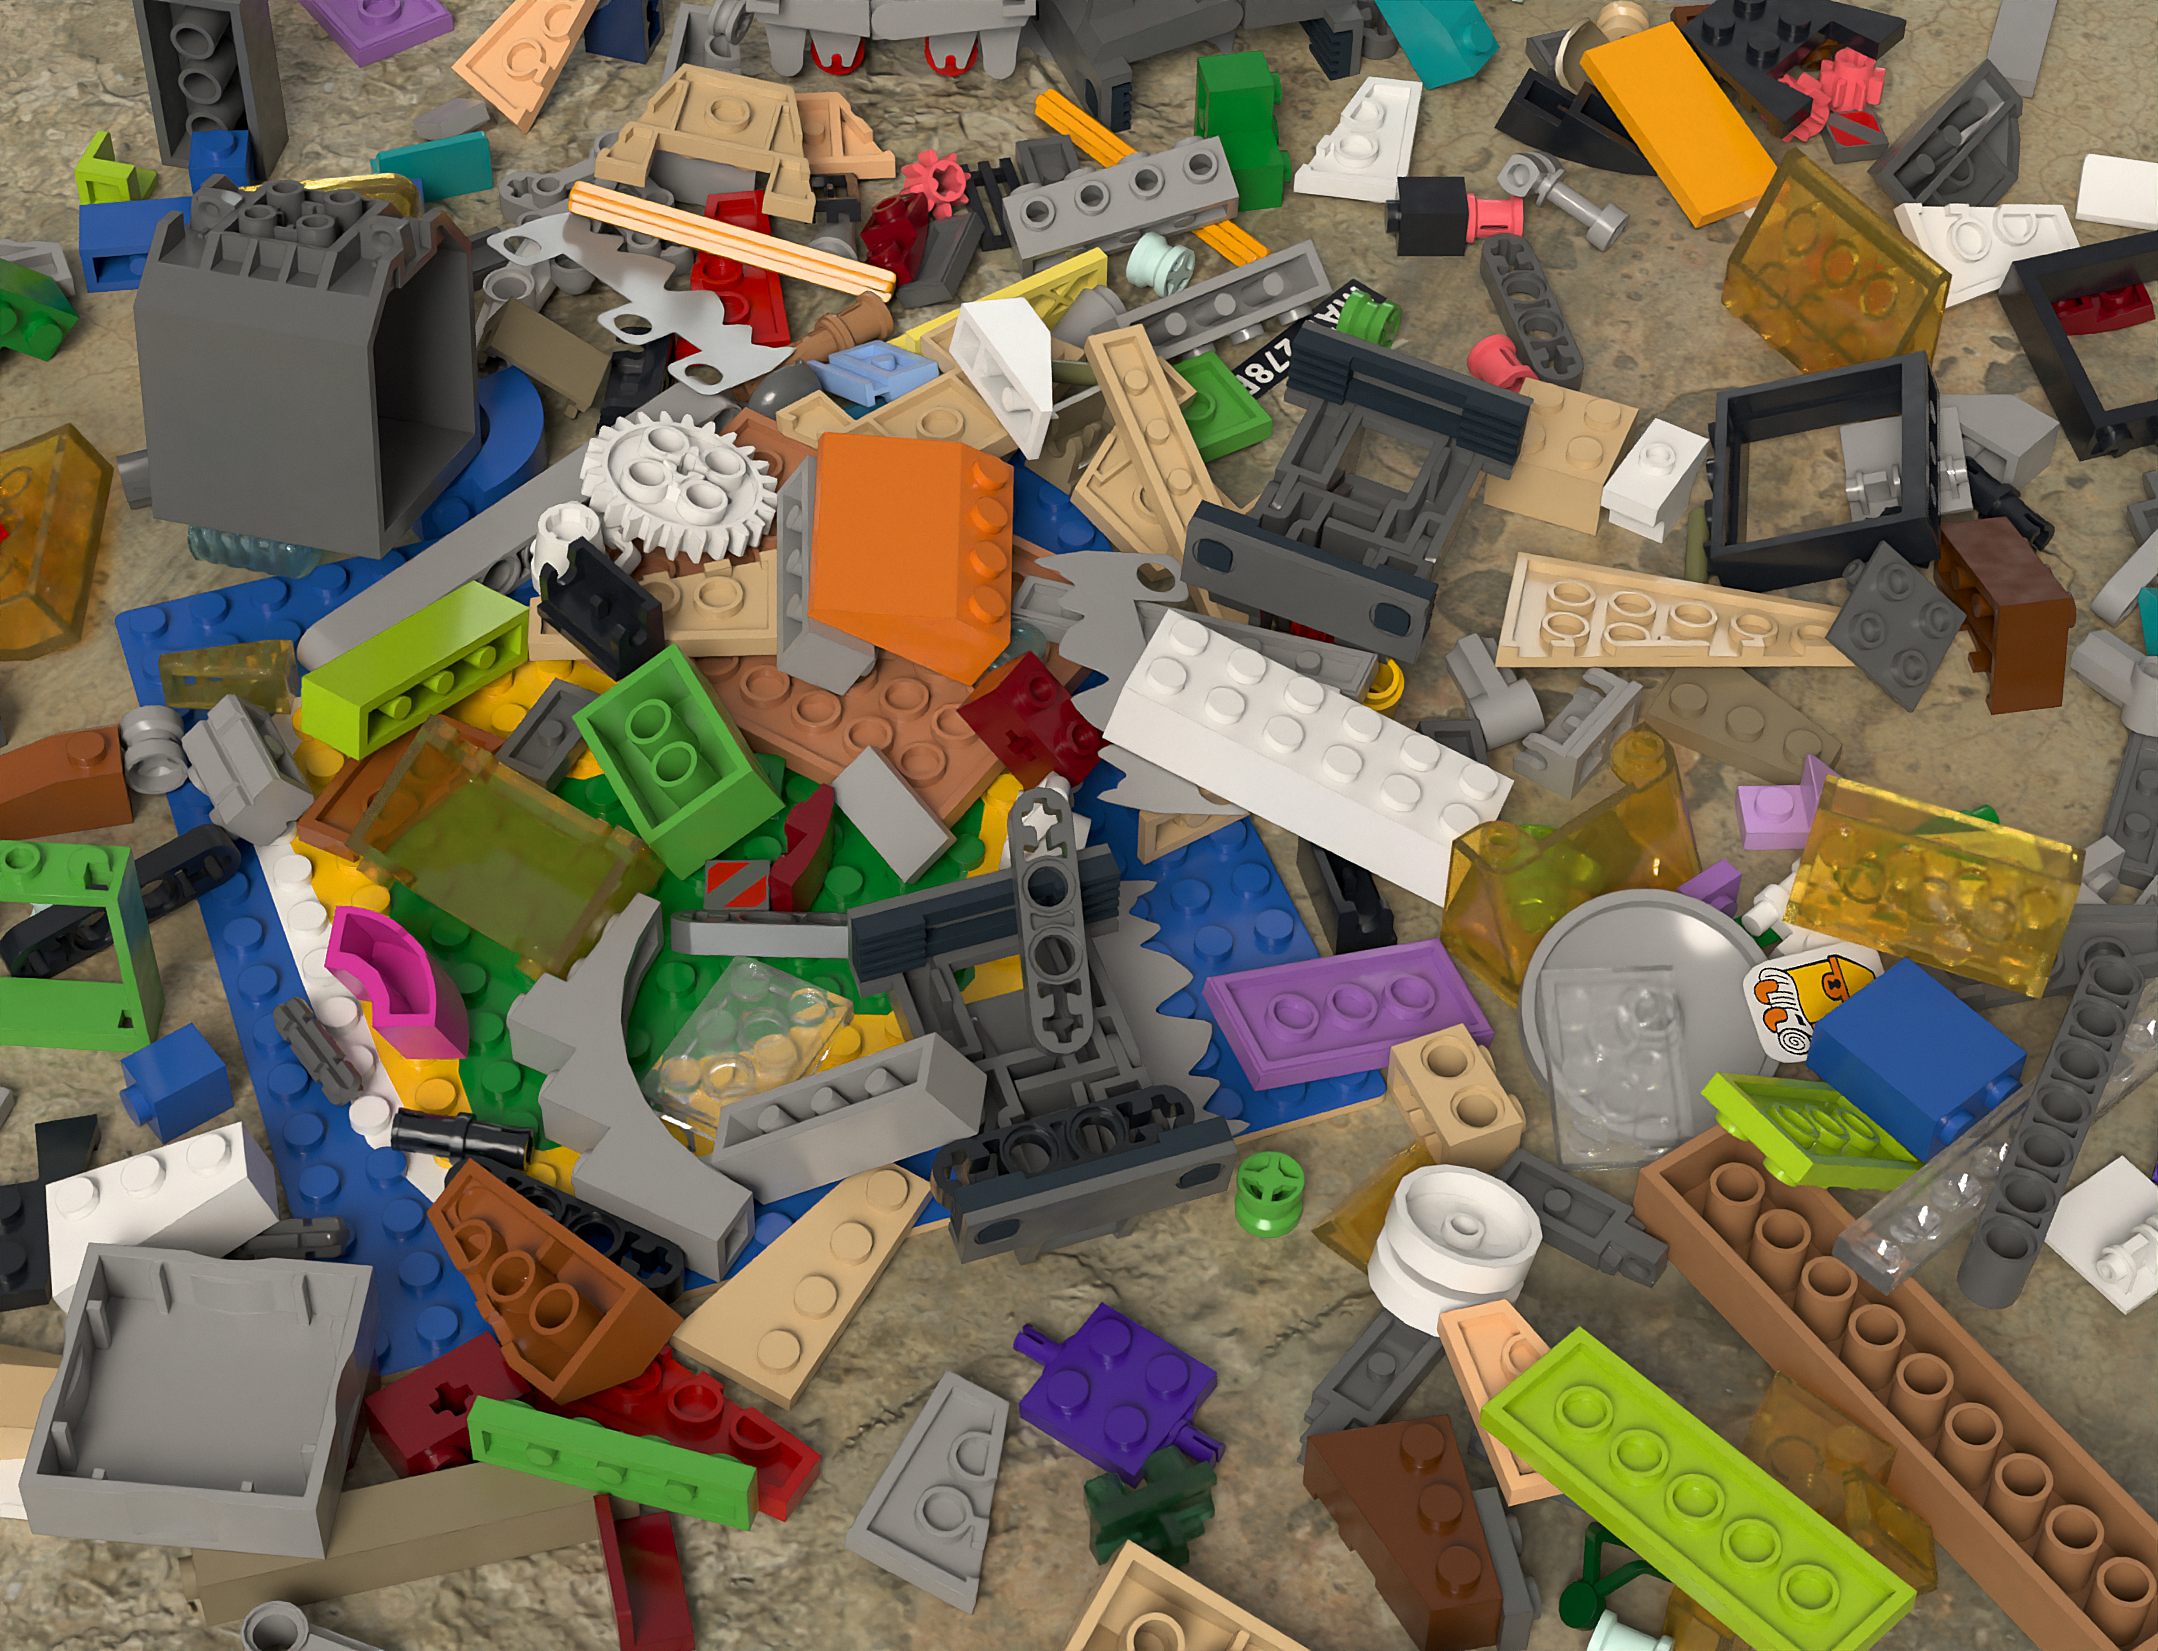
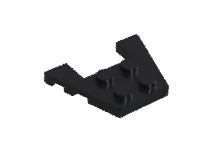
(1763, 39)
(25, 1267)

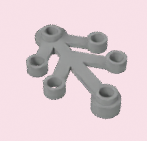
(550, 196)

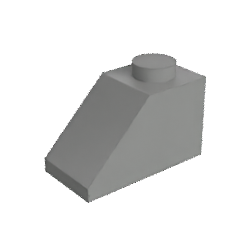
(2005, 435)

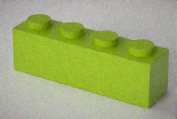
(414, 669)

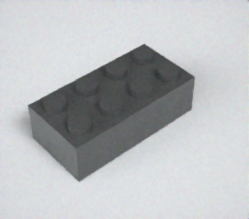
(212, 71)

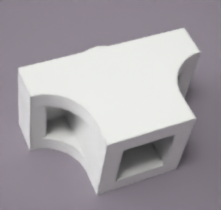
(1655, 480)

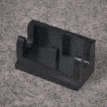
(636, 376)
(602, 611)
(1345, 901)

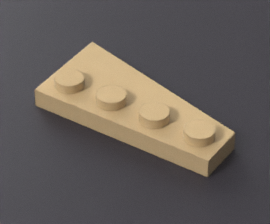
(704, 613)
(800, 1293)

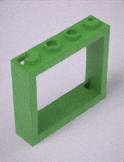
(82, 1012)

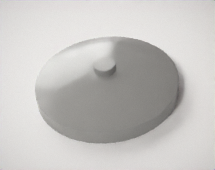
(1709, 969)

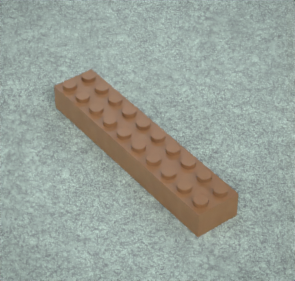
(1972, 1446)

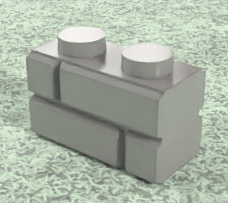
(246, 771)

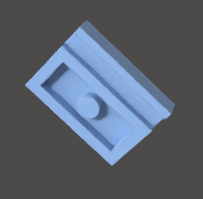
(874, 371)

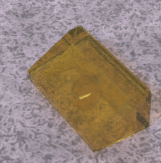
(1359, 1219)

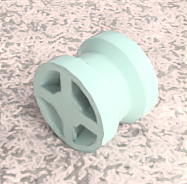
(1160, 265)

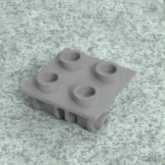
(1875, 465)

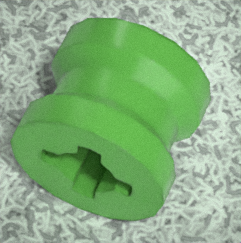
(1370, 319)
(1256, 1183)

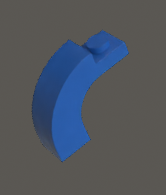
(511, 454)

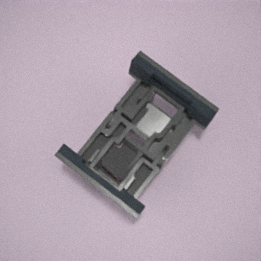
(910, 952)

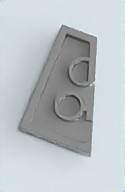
(937, 1494)

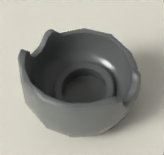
(783, 389)

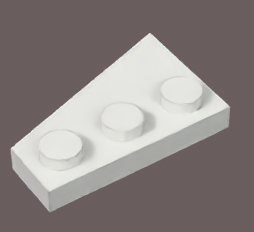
(1368, 144)
(1984, 241)

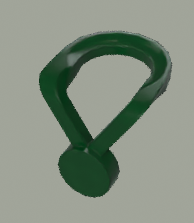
(1585, 1600)

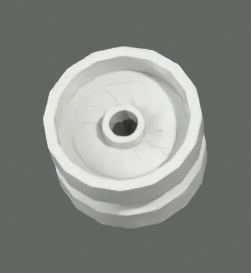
(1452, 1244)

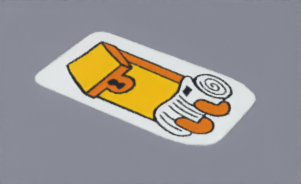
(1802, 988)

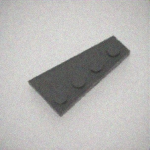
(2091, 931)

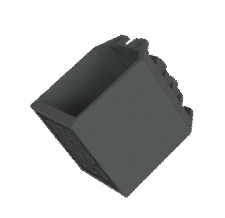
(306, 365)

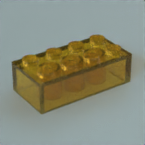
(1935, 886)

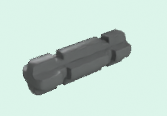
(318, 1051)
(297, 1240)

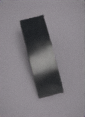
(1571, 126)

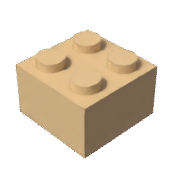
(1566, 457)

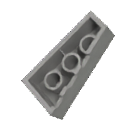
(697, 178)

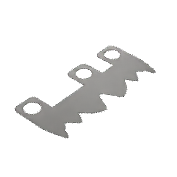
(641, 279)
(1112, 644)
(1141, 983)

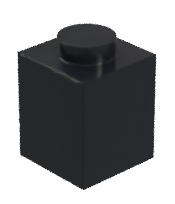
(1428, 216)

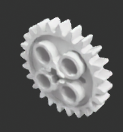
(679, 487)

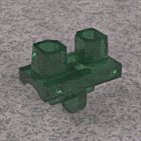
(1156, 1516)

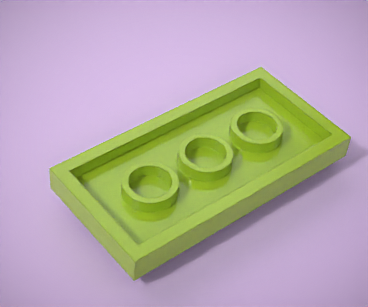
(1809, 1133)

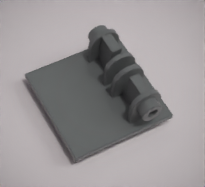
(1894, 624)

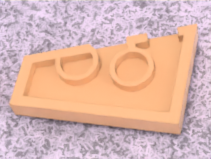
(523, 55)
(1487, 1352)

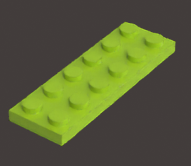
(1693, 1504)

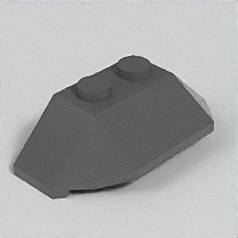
(1958, 147)

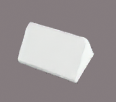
(2118, 192)

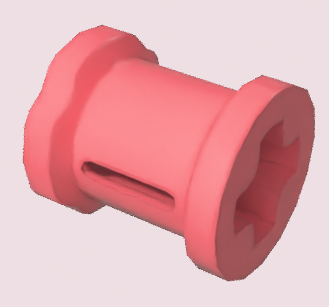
(1493, 217)
(1497, 364)

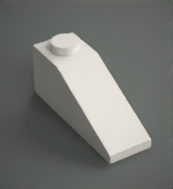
(1009, 362)

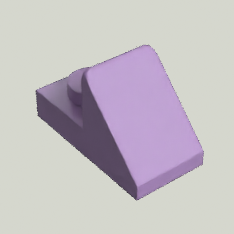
(1780, 814)

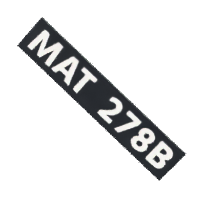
(1271, 362)

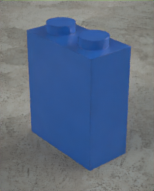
(1915, 1059)

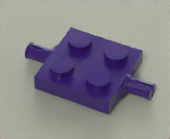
(1118, 1394)

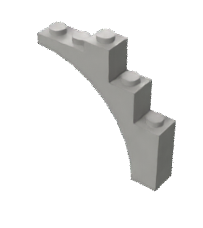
(596, 1107)

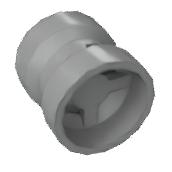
(153, 749)

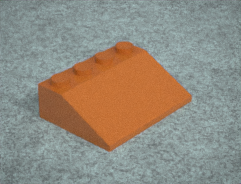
(914, 549)

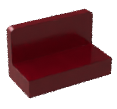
(644, 1581)

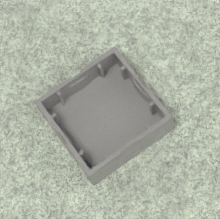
(203, 1401)

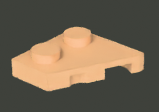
(838, 139)

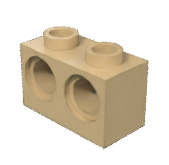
(1455, 1100)

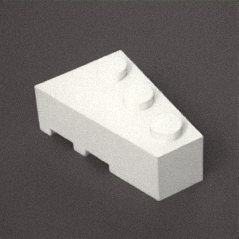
(182, 1196)

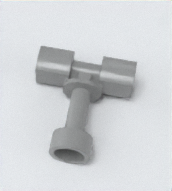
(1544, 175)

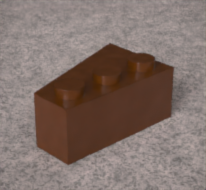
(2012, 610)
(1414, 1525)

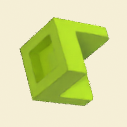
(107, 181)

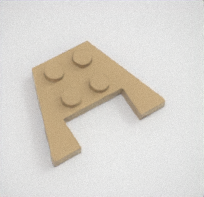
(721, 121)
(938, 410)
(1116, 500)

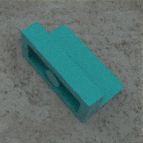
(446, 165)

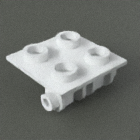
(2111, 1233)

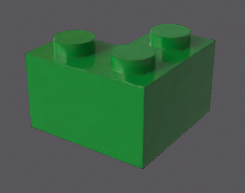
(1237, 104)
(32, 311)

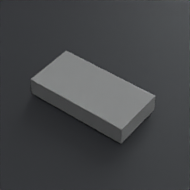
(891, 815)

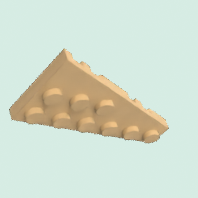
(1624, 618)

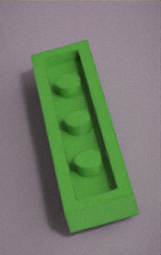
(614, 1462)

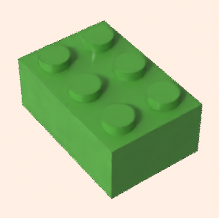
(678, 762)

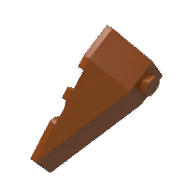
(64, 785)
(552, 1299)

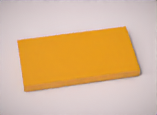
(1681, 122)

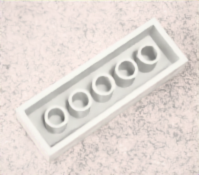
(1302, 755)

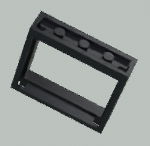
(2066, 275)
(1812, 403)

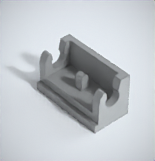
(1581, 735)

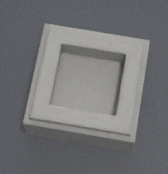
(451, 119)

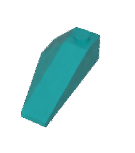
(1440, 37)

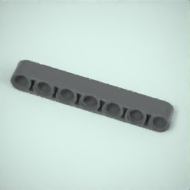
(2050, 1133)

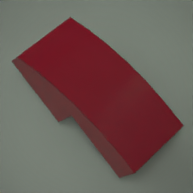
(897, 235)
(2105, 311)
(810, 846)

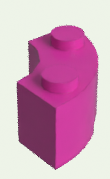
(410, 992)

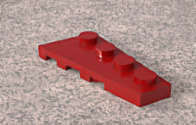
(747, 292)
(699, 1418)

